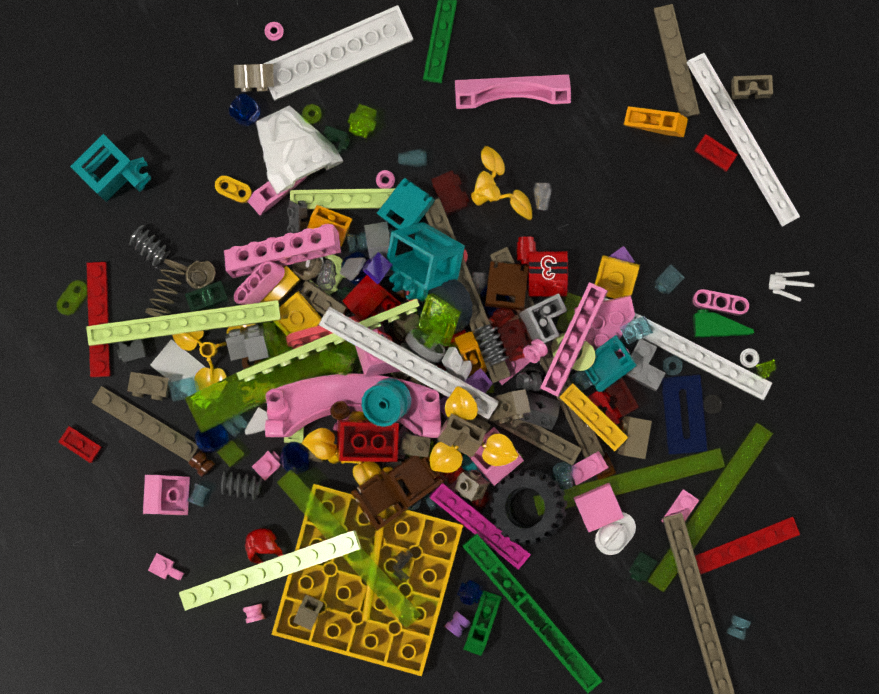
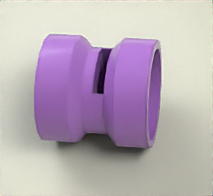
(457, 624)

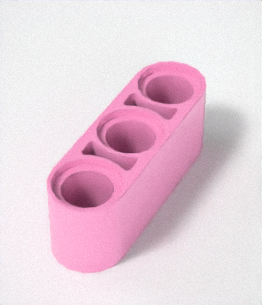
(259, 283)
(730, 301)

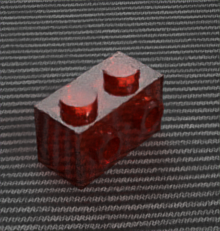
(513, 339)

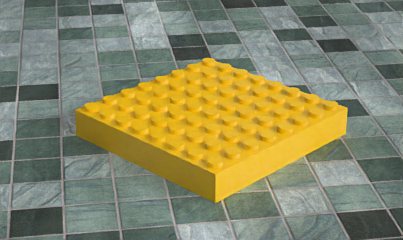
(343, 591)

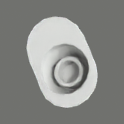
(616, 535)

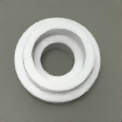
(753, 353)

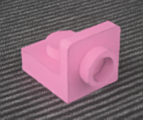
(267, 465)

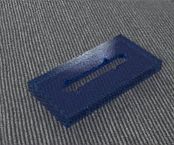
(675, 440)

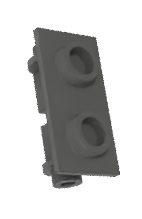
(296, 213)

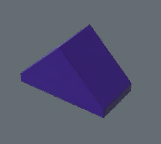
(377, 267)

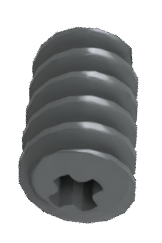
(148, 246)
(490, 344)
(240, 485)

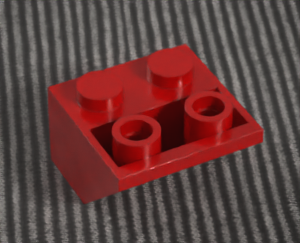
(370, 299)

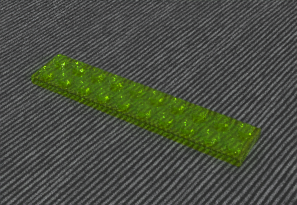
(235, 396)

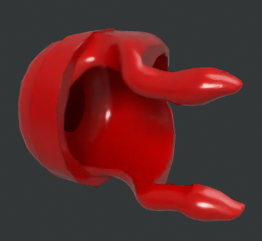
(262, 542)

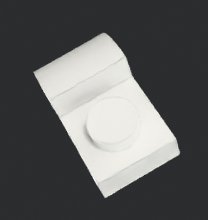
(456, 365)

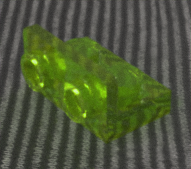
(275, 339)

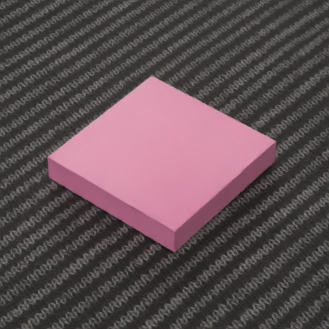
(598, 507)

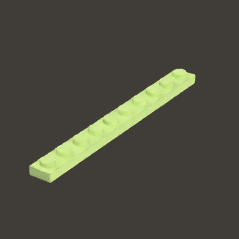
(183, 323)
(321, 344)
(270, 570)

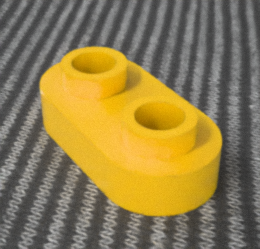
(233, 189)

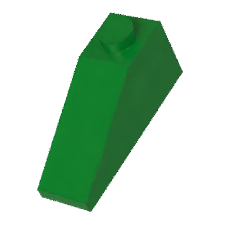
(715, 325)
(482, 623)

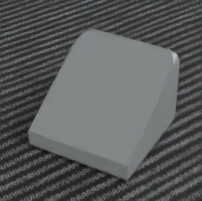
(352, 267)

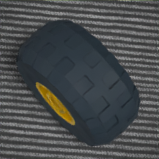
(458, 297)

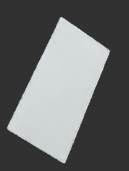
(176, 364)

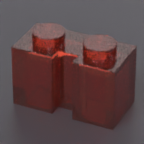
(449, 193)
(623, 396)

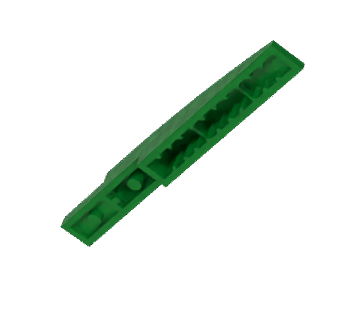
(532, 613)

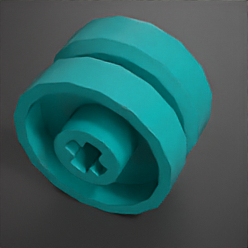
(386, 402)

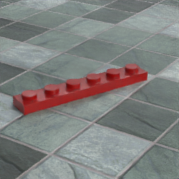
(97, 315)
(746, 545)

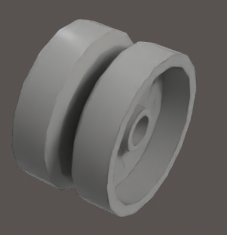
(415, 343)

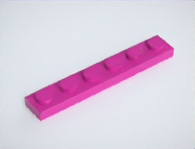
(479, 525)

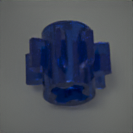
(469, 593)

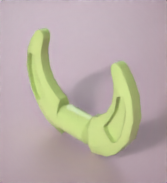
(337, 261)

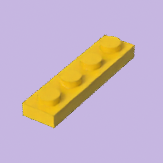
(594, 417)

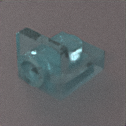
(668, 280)
(636, 329)

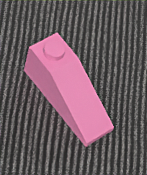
(266, 197)

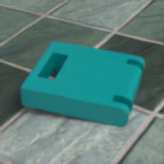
(408, 203)
(607, 365)

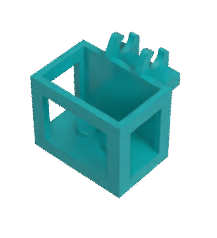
(121, 173)
(430, 263)

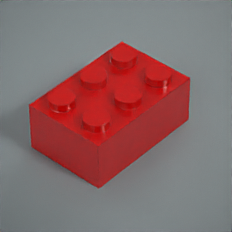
(366, 441)

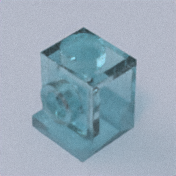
(175, 388)

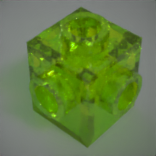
(362, 121)

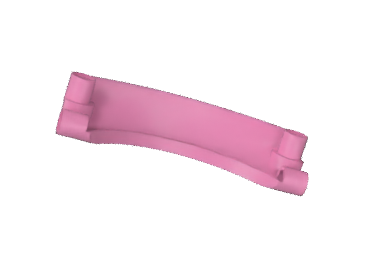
(310, 399)

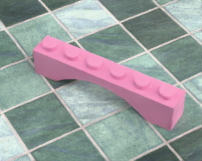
(475, 92)

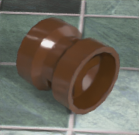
(198, 460)

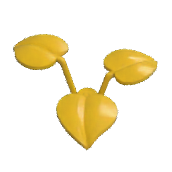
(487, 190)
(188, 342)
(322, 445)
(448, 459)

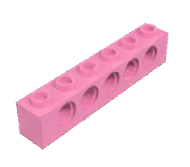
(292, 254)
(574, 339)

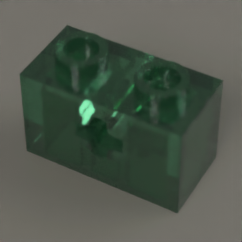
(207, 297)

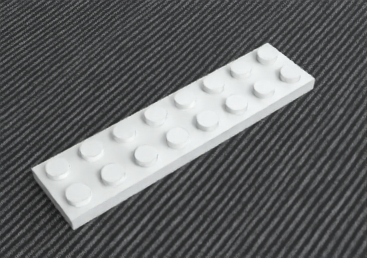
(339, 52)

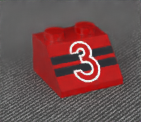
(548, 273)

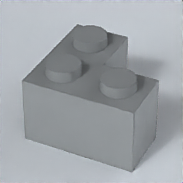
(378, 240)
(539, 318)
(247, 343)
(643, 372)

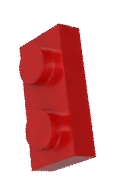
(715, 152)
(80, 444)

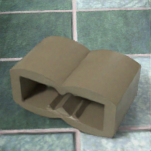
(253, 76)

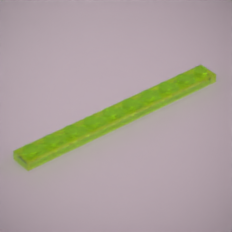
(645, 477)
(714, 500)
(358, 559)

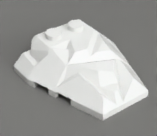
(293, 148)

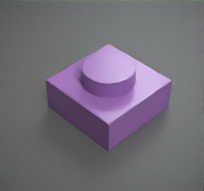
(622, 254)

